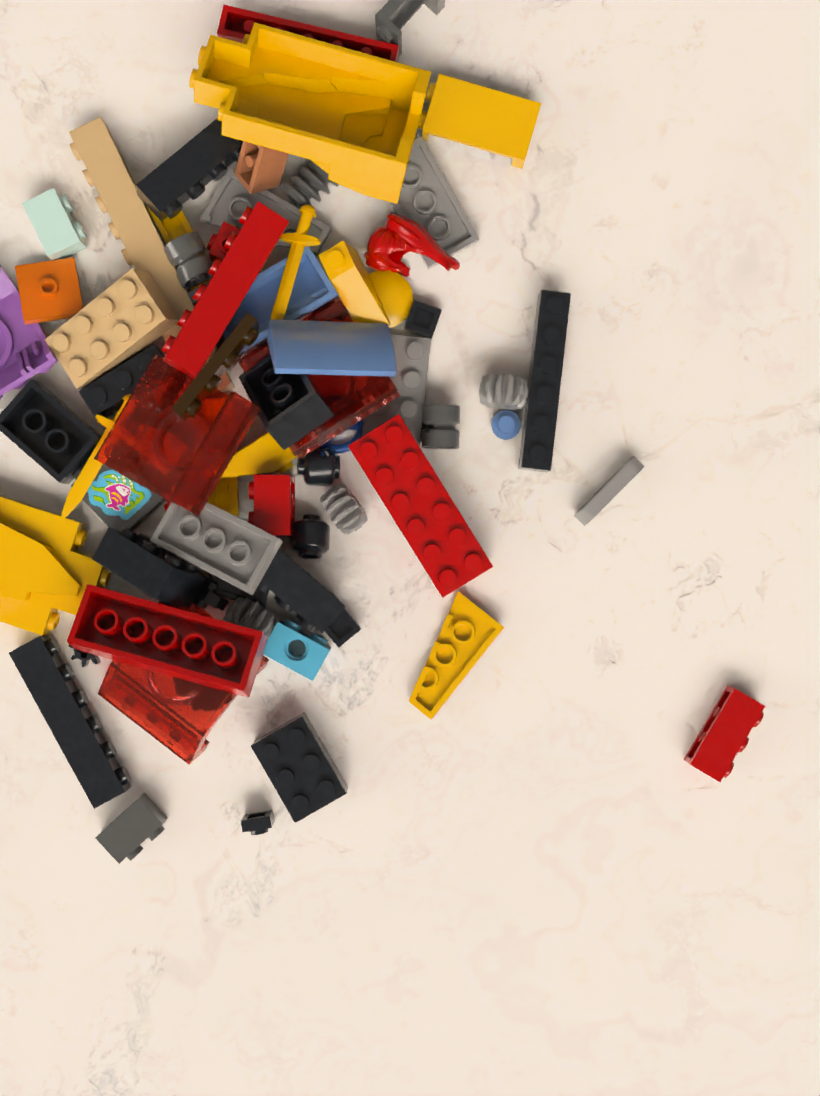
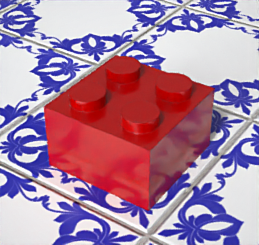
(273, 503)

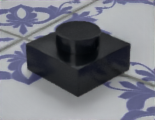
(423, 319)
(342, 628)
(257, 822)

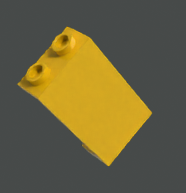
(480, 118)

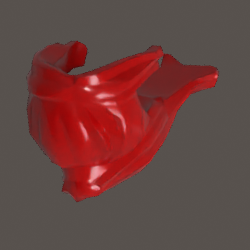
(399, 237)

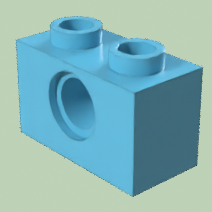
(279, 648)

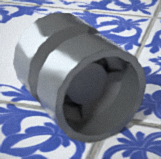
(188, 255)
(440, 426)

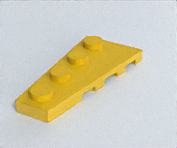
(456, 651)

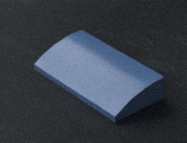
(309, 292)
(331, 348)

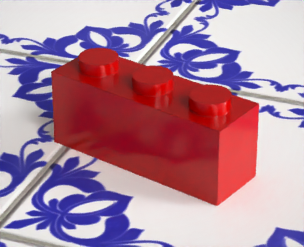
(725, 733)

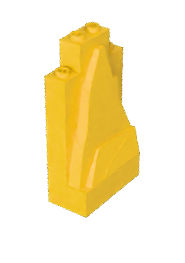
(316, 102)
(42, 566)

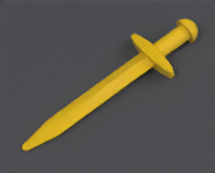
(298, 242)
(91, 467)

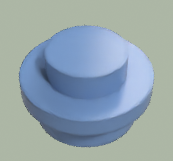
(506, 425)

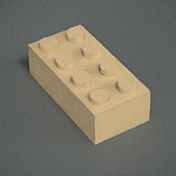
(112, 328)

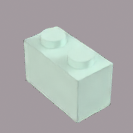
(55, 225)

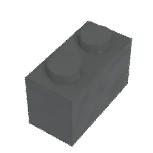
(131, 828)

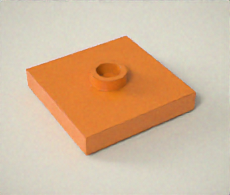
(49, 290)

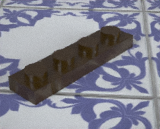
(225, 358)

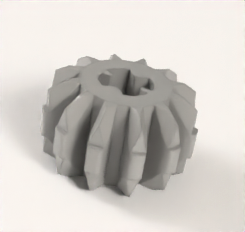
(503, 391)
(343, 509)
(250, 615)

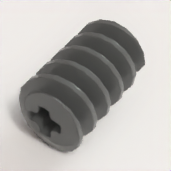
(308, 185)

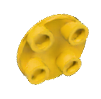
(394, 295)

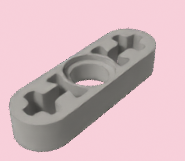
(609, 490)

